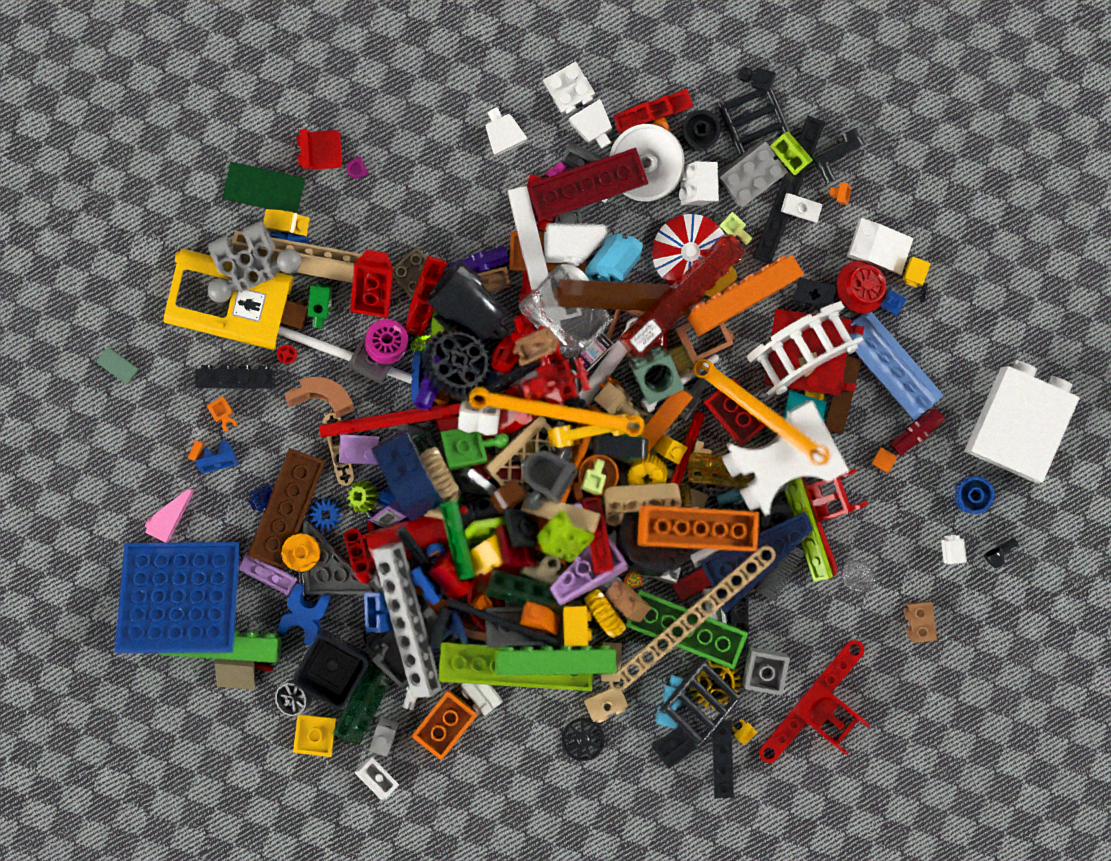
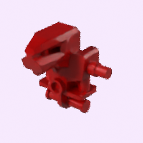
(504, 357)
(556, 381)

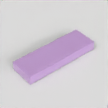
(268, 574)

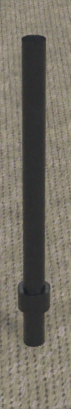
(537, 635)

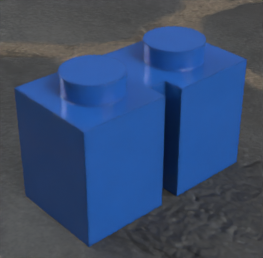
(376, 613)

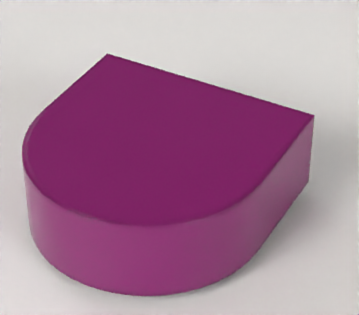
(356, 168)

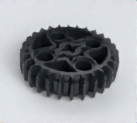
(450, 357)

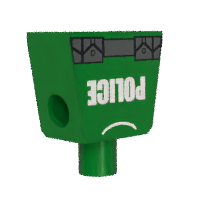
(322, 295)

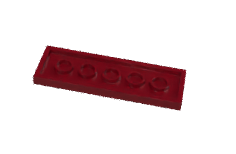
(587, 184)

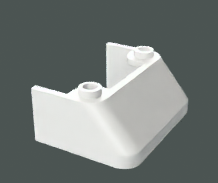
(571, 242)

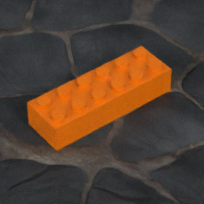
(746, 294)
(698, 528)

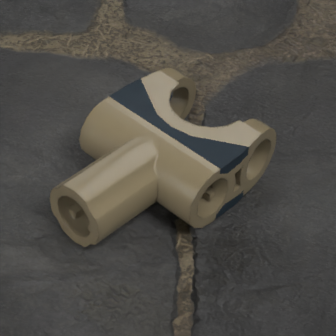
(544, 572)

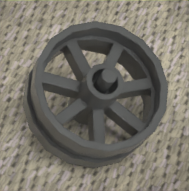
(292, 698)

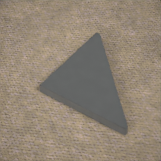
(332, 572)

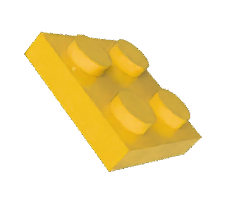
(314, 735)

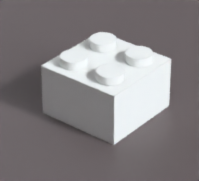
(699, 184)

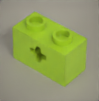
(791, 153)

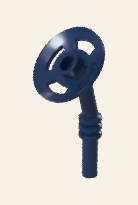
(455, 628)

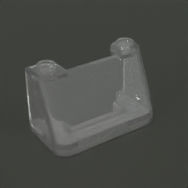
(571, 326)

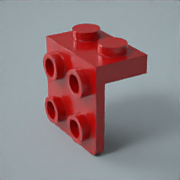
(319, 149)

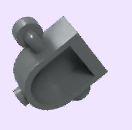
(548, 475)

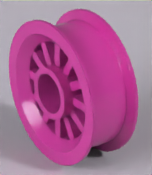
(374, 340)

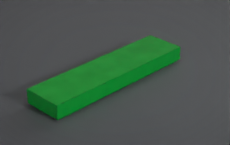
(457, 540)

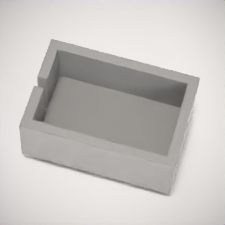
(751, 173)

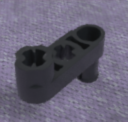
(853, 141)

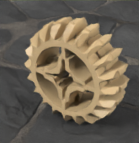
(439, 472)

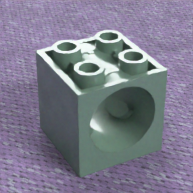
(667, 385)

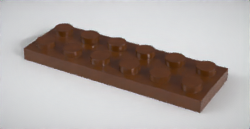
(286, 506)

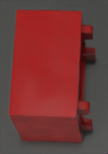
(445, 575)

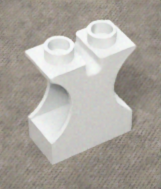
(781, 461)

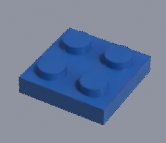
(431, 592)

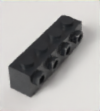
(235, 378)

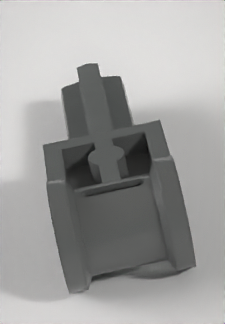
(695, 391)

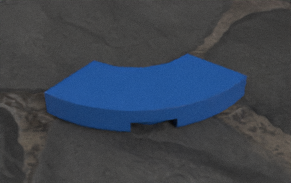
(417, 372)

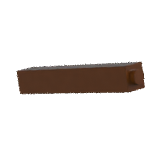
(608, 294)

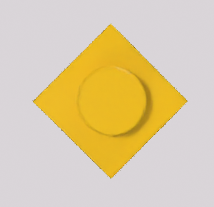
(916, 272)
(670, 449)

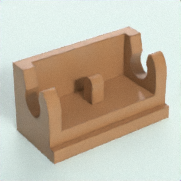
(495, 279)
(536, 345)

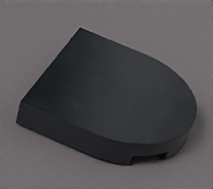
(521, 528)

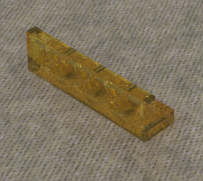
(713, 463)

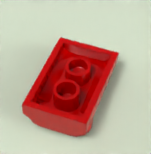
(372, 284)
(511, 420)

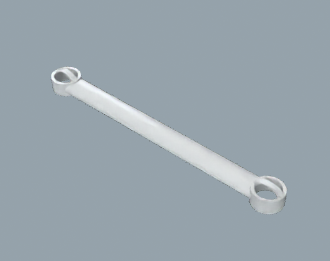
(605, 368)

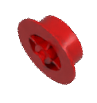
(861, 287)

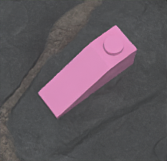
(166, 520)

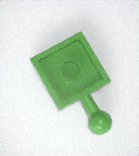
(467, 448)

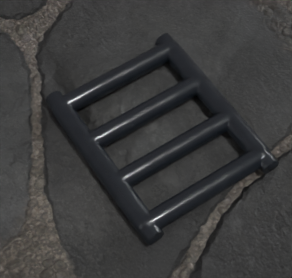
(731, 125)
(723, 711)

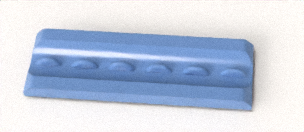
(894, 367)

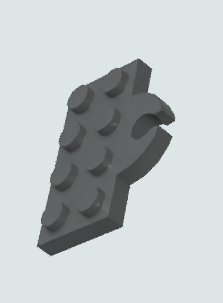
(500, 636)

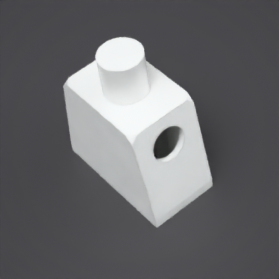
(593, 124)
(503, 132)

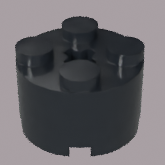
(696, 120)

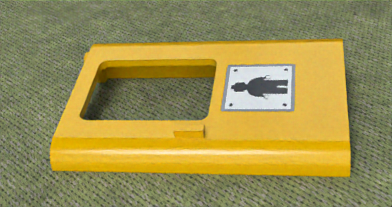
(252, 314)

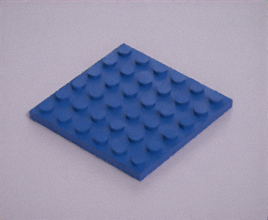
(178, 598)

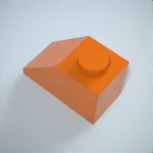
(540, 617)

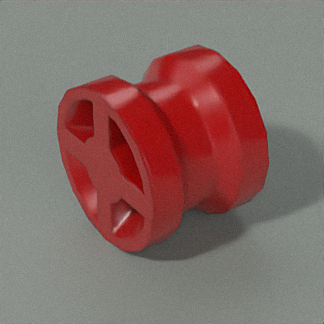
(283, 354)

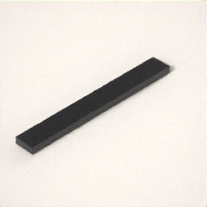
(790, 184)

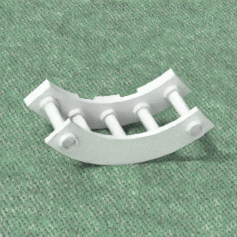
(794, 332)

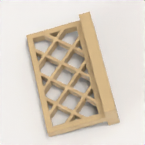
(505, 454)

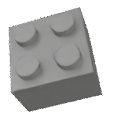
(765, 671)

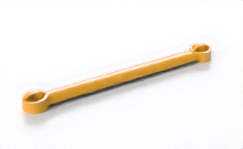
(556, 411)
(761, 412)

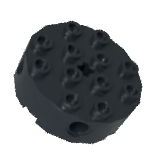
(645, 558)

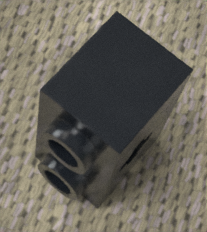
(805, 286)

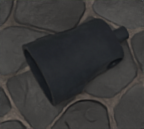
(466, 300)

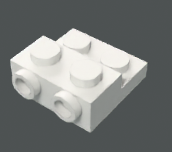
(569, 88)

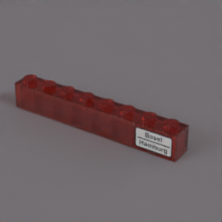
(682, 295)

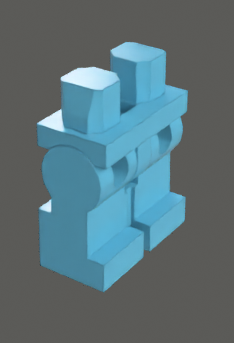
(664, 719)

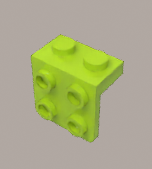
(562, 538)

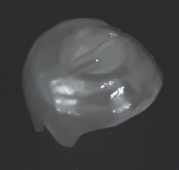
(858, 576)

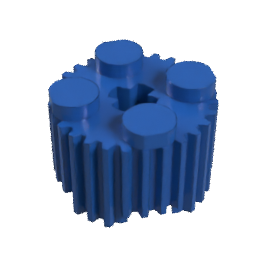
(963, 494)

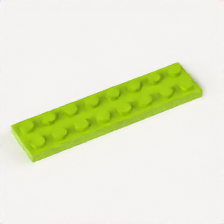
(477, 666)

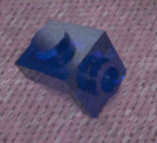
(260, 497)

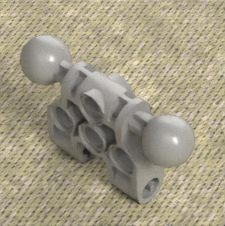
(256, 236)

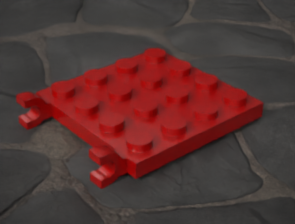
(826, 377)

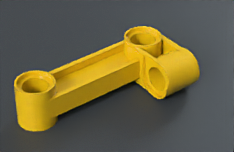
(564, 435)

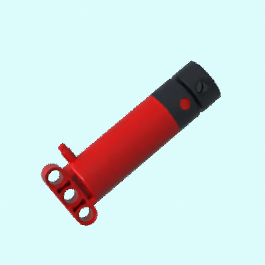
(424, 530)

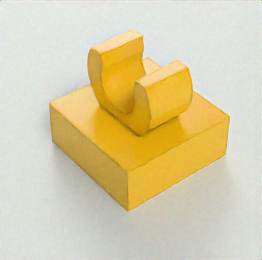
(745, 733)

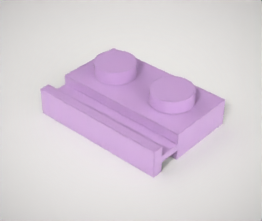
(357, 449)

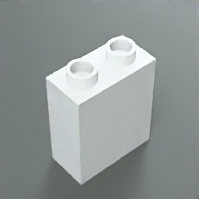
(1023, 421)

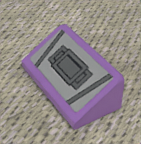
(390, 515)

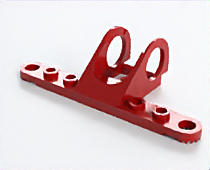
(821, 512)
(817, 706)

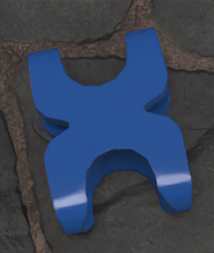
(303, 614)

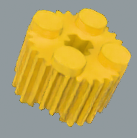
(650, 466)

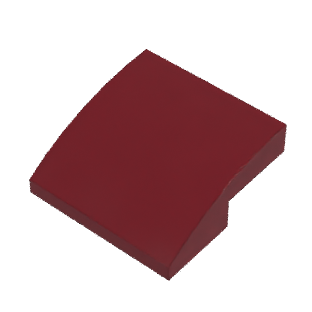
(511, 555)

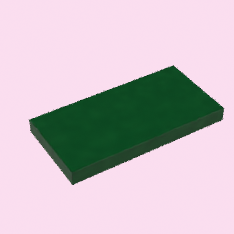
(263, 188)

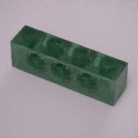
(521, 590)
(362, 705)

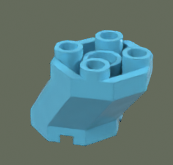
(614, 259)

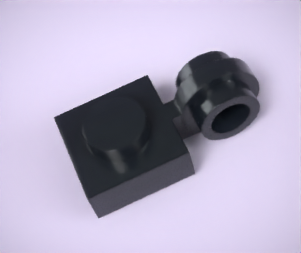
(762, 79)

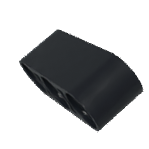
(620, 446)

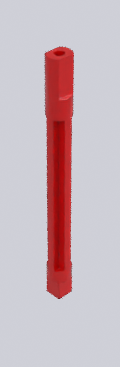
(388, 420)

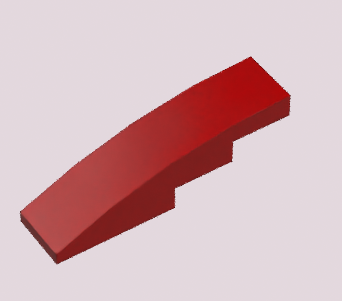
(651, 111)
(419, 310)

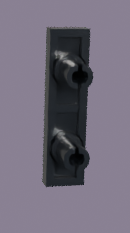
(723, 760)

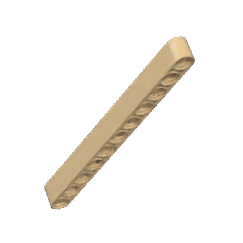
(688, 627)

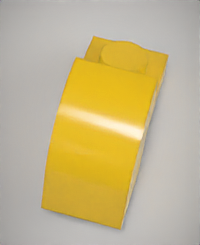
(286, 222)

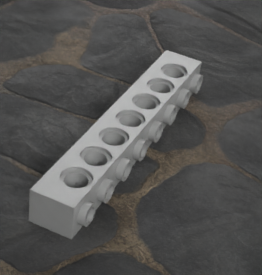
(406, 619)

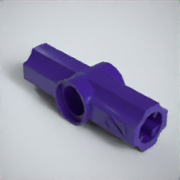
(484, 261)
(426, 393)

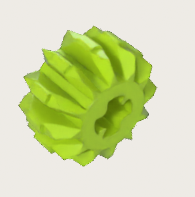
(362, 496)

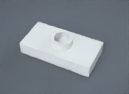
(801, 207)

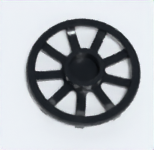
(583, 739)

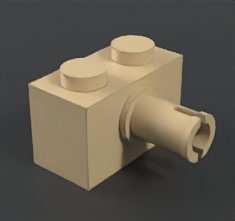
(615, 401)
(605, 703)

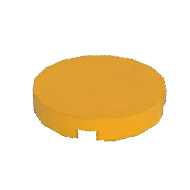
(301, 552)

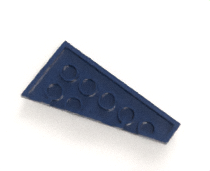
(781, 538)

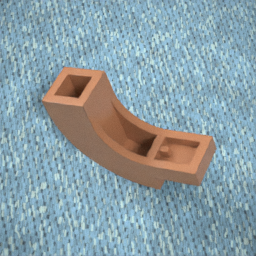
(322, 389)

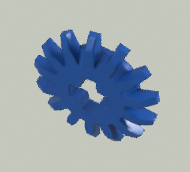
(333, 513)

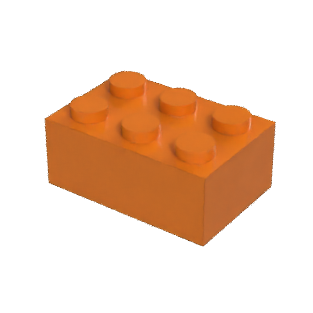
(444, 724)

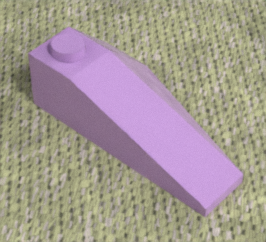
(581, 578)

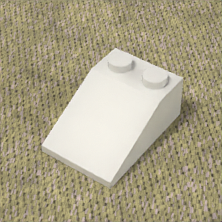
(880, 246)

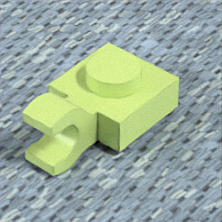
(735, 226)
(594, 479)

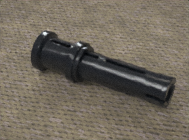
(504, 385)

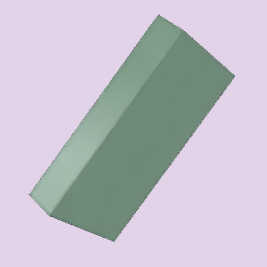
(117, 365)

